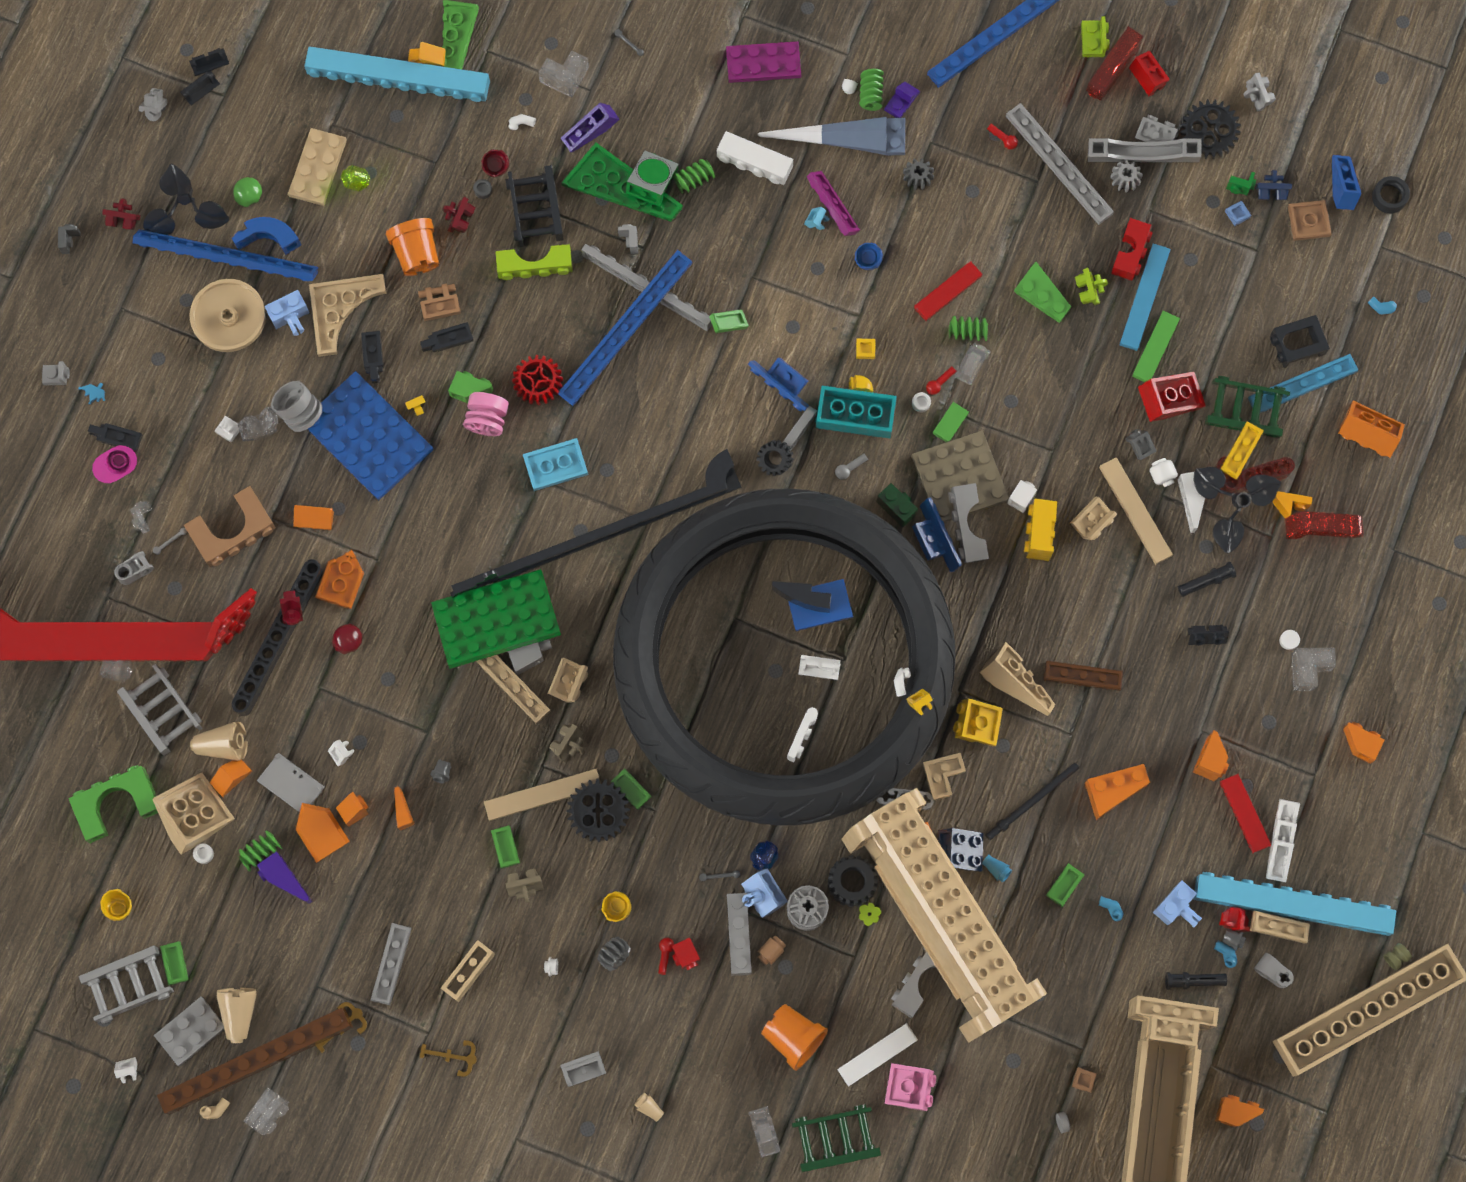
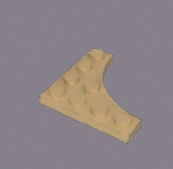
(333, 304)

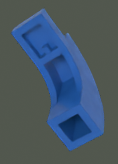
(267, 228)

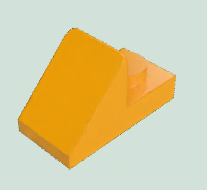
(428, 54)
(1285, 502)

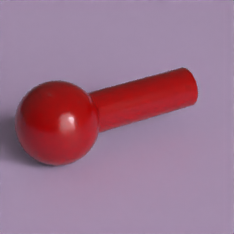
(1010, 141)
(934, 386)
(665, 946)

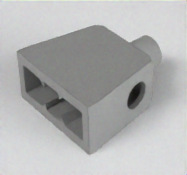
(528, 656)

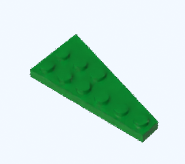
(607, 176)

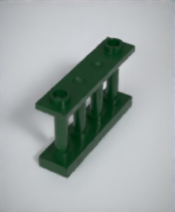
(1234, 423)
(849, 1154)

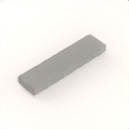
(391, 964)

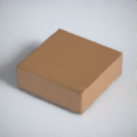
(1084, 1080)

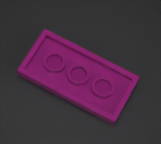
(763, 62)

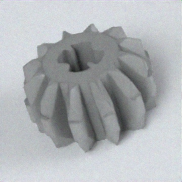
(1125, 181)

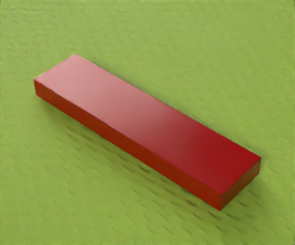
(948, 291)
(1245, 813)

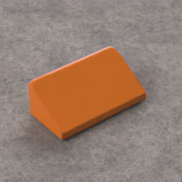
(313, 517)

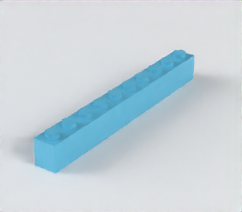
(397, 74)
(1294, 904)

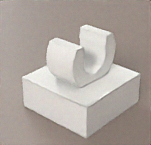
(227, 429)
(339, 752)
(125, 1068)

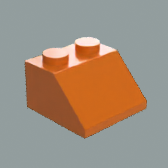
(1212, 758)

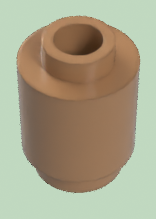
(771, 950)

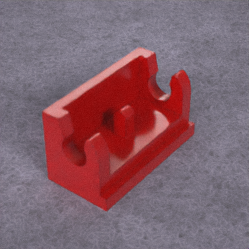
(1149, 73)

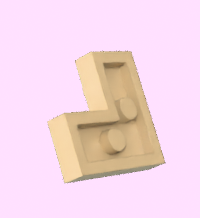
(939, 770)

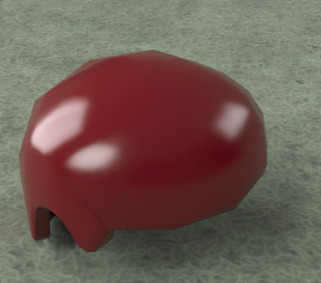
(495, 163)
(347, 638)

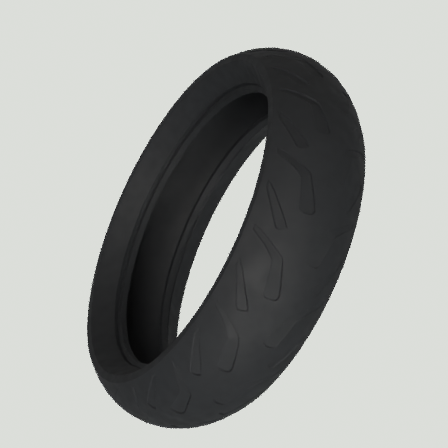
(799, 517)

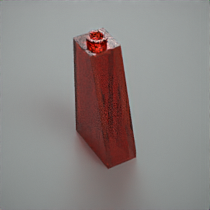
(1115, 64)

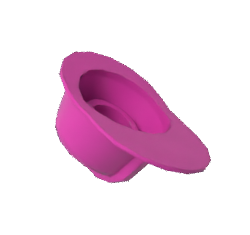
(114, 464)

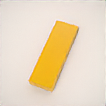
(1241, 450)

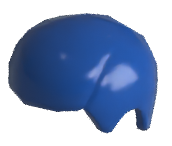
(868, 256)

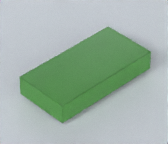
(728, 321)
(950, 422)
(634, 791)
(505, 846)
(1065, 885)
(174, 963)

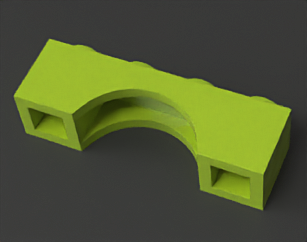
(556, 261)

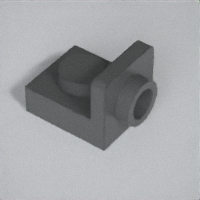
(65, 236)
(1141, 443)

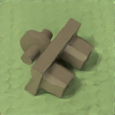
(570, 743)
(524, 887)

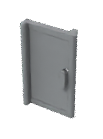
(289, 786)

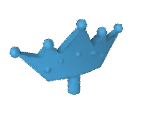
(94, 392)

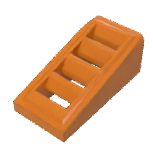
(403, 814)

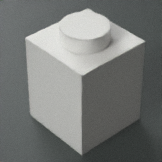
(1022, 495)

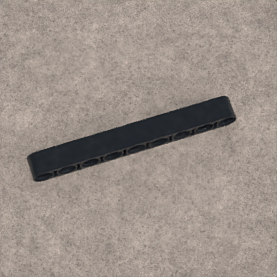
(275, 646)

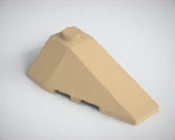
(1010, 676)

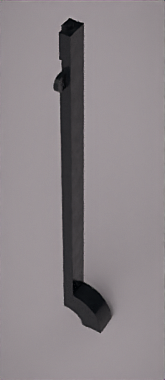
(719, 480)

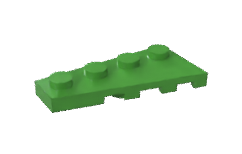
(457, 32)

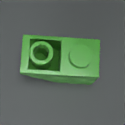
(465, 384)

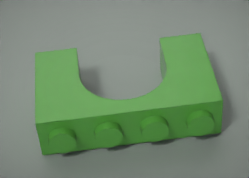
(88, 803)

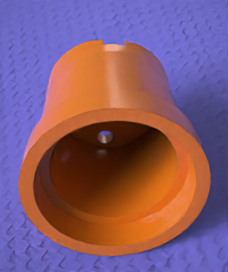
(414, 245)
(794, 1035)

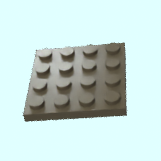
(958, 464)

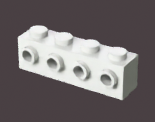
(754, 158)

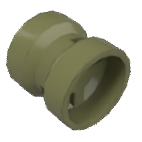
(1397, 956)

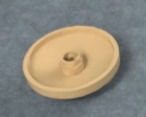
(227, 315)

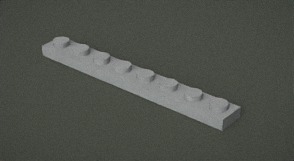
(1059, 164)
(640, 282)

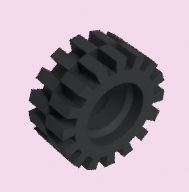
(785, 454)

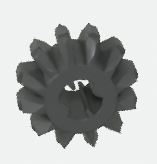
(914, 170)
(614, 953)

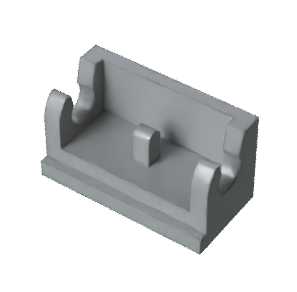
(583, 1069)

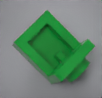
(1241, 186)

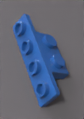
(783, 378)
(934, 537)

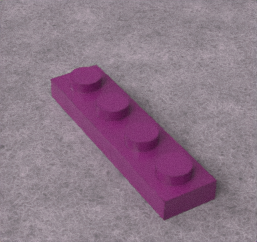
(833, 203)

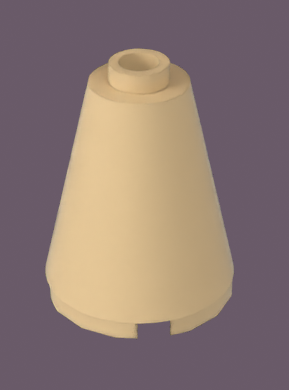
(222, 742)
(236, 1011)

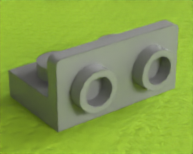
(1154, 131)

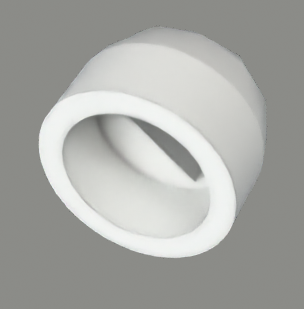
(849, 86)

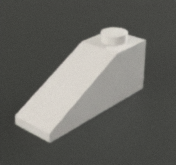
(1192, 500)

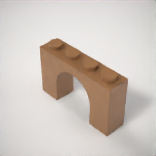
(216, 549)

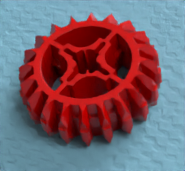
(551, 385)

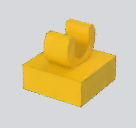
(865, 349)
(415, 403)
(920, 699)

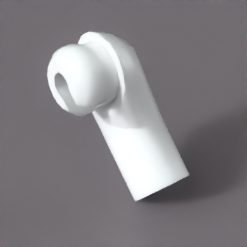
(521, 119)
(899, 681)

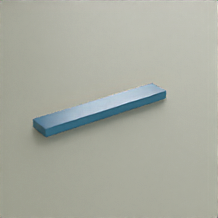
(1144, 297)
(1311, 380)

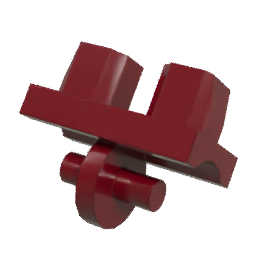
(462, 208)
(111, 217)
(291, 608)

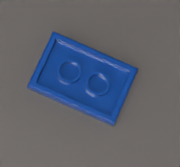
(839, 607)

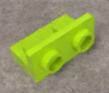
(1094, 38)

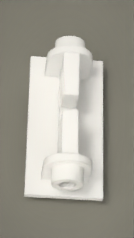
(819, 667)

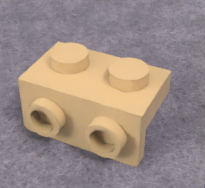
(1093, 519)
(568, 680)

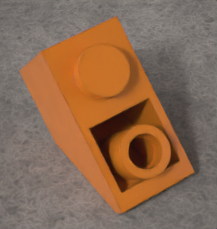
(1363, 743)
(352, 809)
(1236, 1113)

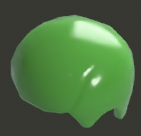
(247, 191)

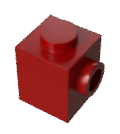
(685, 954)

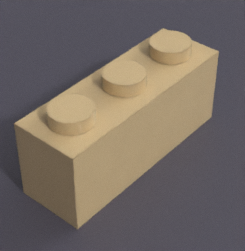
(468, 971)

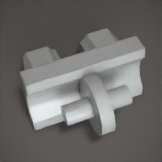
(1257, 92)
(153, 104)

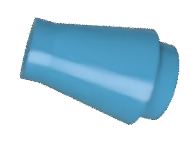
(997, 868)

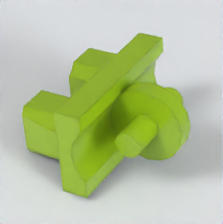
(1091, 294)

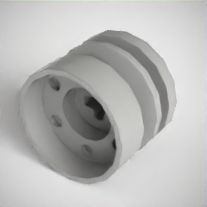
(296, 406)
(799, 916)

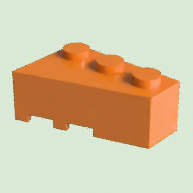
(1114, 788)

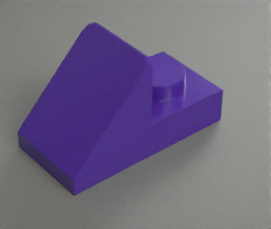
(902, 99)

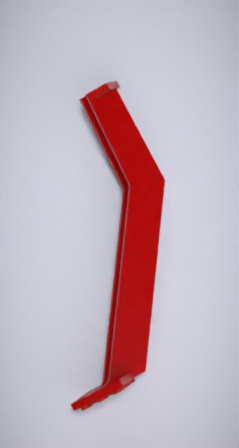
(122, 639)

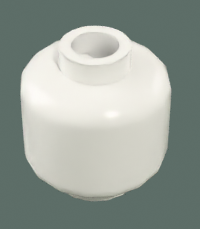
(1163, 472)

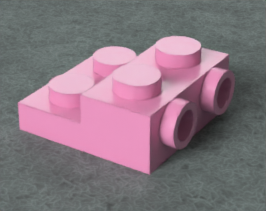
(910, 1087)

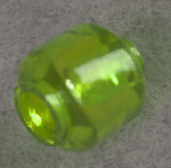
(355, 178)

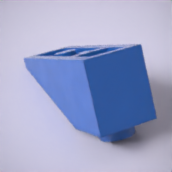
(1344, 183)

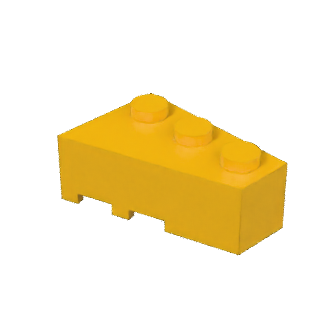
(1041, 529)

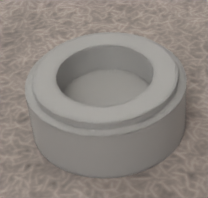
(1062, 1122)

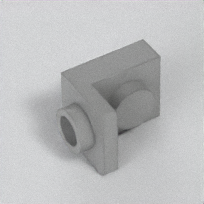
(630, 232)
(55, 374)

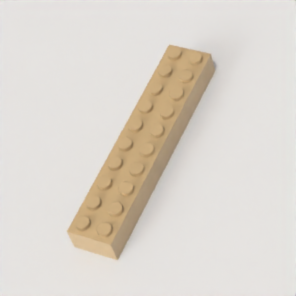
(1370, 1010)

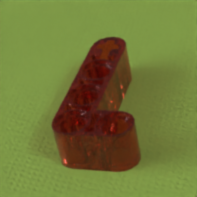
(1272, 467)
(1323, 524)

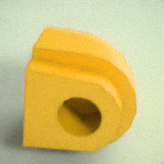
(860, 383)

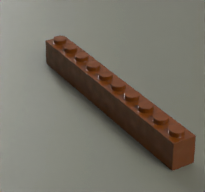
(254, 1061)

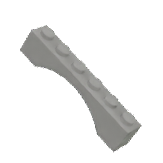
(1165, 151)

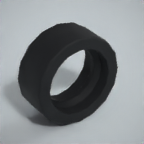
(1397, 183)

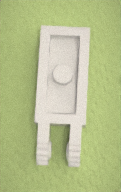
(803, 733)

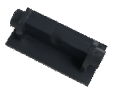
(214, 60)
(200, 87)
(1216, 635)

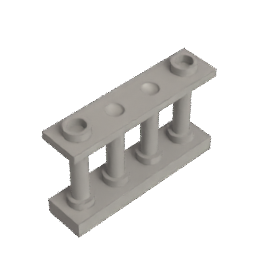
(141, 711)
(111, 971)

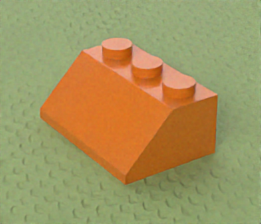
(1371, 429)

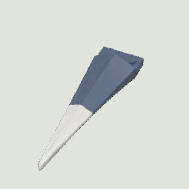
(874, 135)

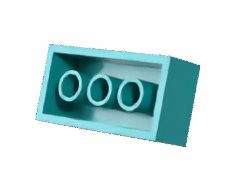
(856, 412)

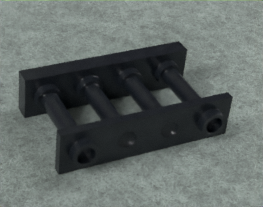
(548, 195)

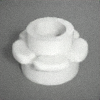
(551, 966)

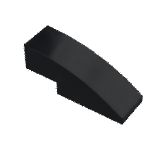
(802, 596)

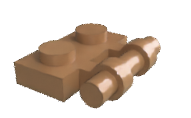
(441, 306)

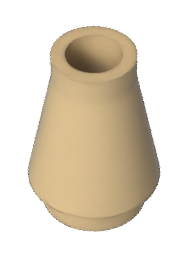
(647, 1106)

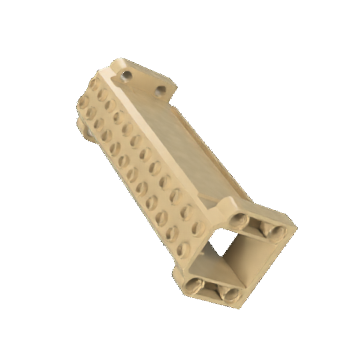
(943, 914)
(1164, 1088)

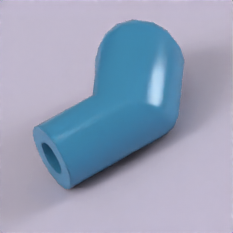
(1382, 308)
(1113, 907)
(1228, 954)

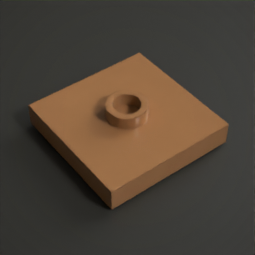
(1309, 220)

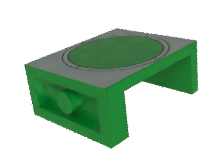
(651, 178)

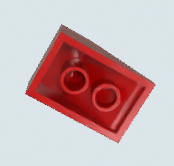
(1171, 396)

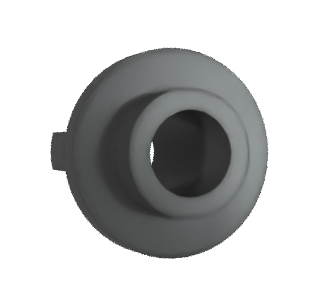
(441, 771)
(1234, 939)

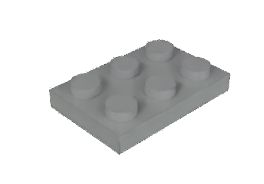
(190, 1031)

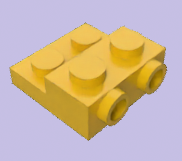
(978, 722)

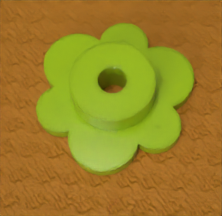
(865, 909)

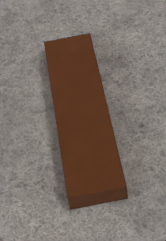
(1083, 675)

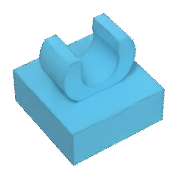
(815, 217)

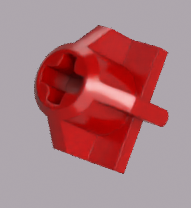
(1235, 919)

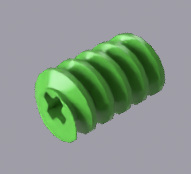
(871, 89)
(693, 175)
(968, 328)
(258, 850)

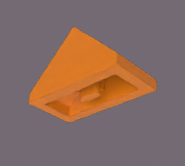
(229, 776)

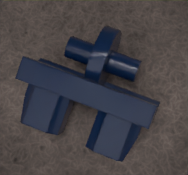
(1282, 189)

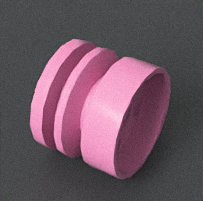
(485, 414)

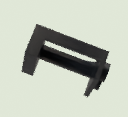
(1318, 347)

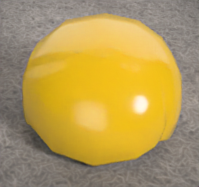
(116, 905)
(616, 906)

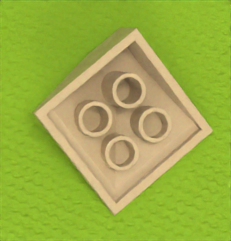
(192, 812)

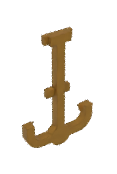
(356, 1014)
(470, 1059)

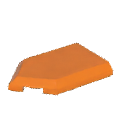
(341, 581)
(320, 831)

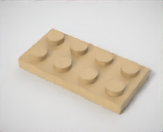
(317, 167)

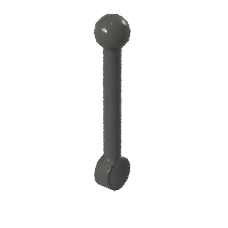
(618, 33)
(703, 877)

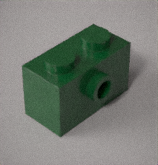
(897, 505)

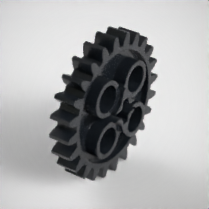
(1224, 120)
(580, 810)

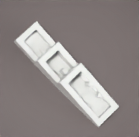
(1282, 840)
(877, 1054)

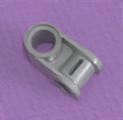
(135, 569)
(1271, 968)

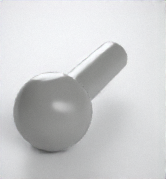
(843, 471)

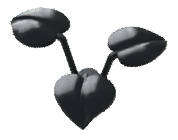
(173, 182)
(1261, 491)

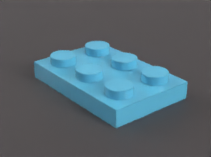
(555, 464)

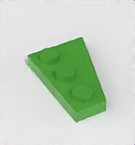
(1042, 293)

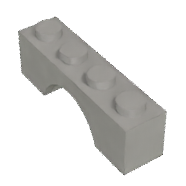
(972, 547)
(738, 935)
(909, 998)

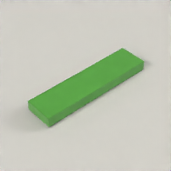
(1155, 347)

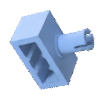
(287, 311)
(763, 893)
(1177, 904)

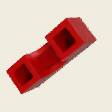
(1136, 235)

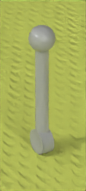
(157, 550)

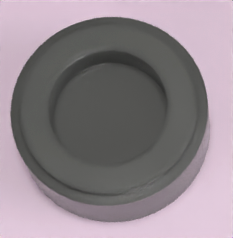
(482, 188)

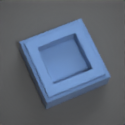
(1238, 213)

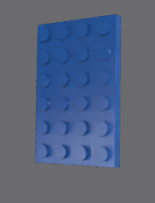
(368, 436)

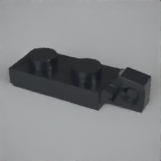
(448, 338)
(372, 354)
(116, 436)

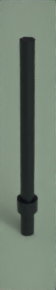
(1003, 824)

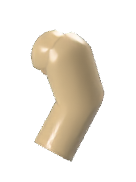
(214, 1112)

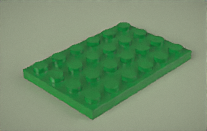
(495, 619)

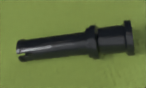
(1215, 576)
(1186, 980)

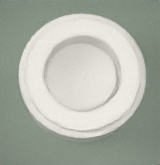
(921, 402)
(1289, 640)
(203, 853)

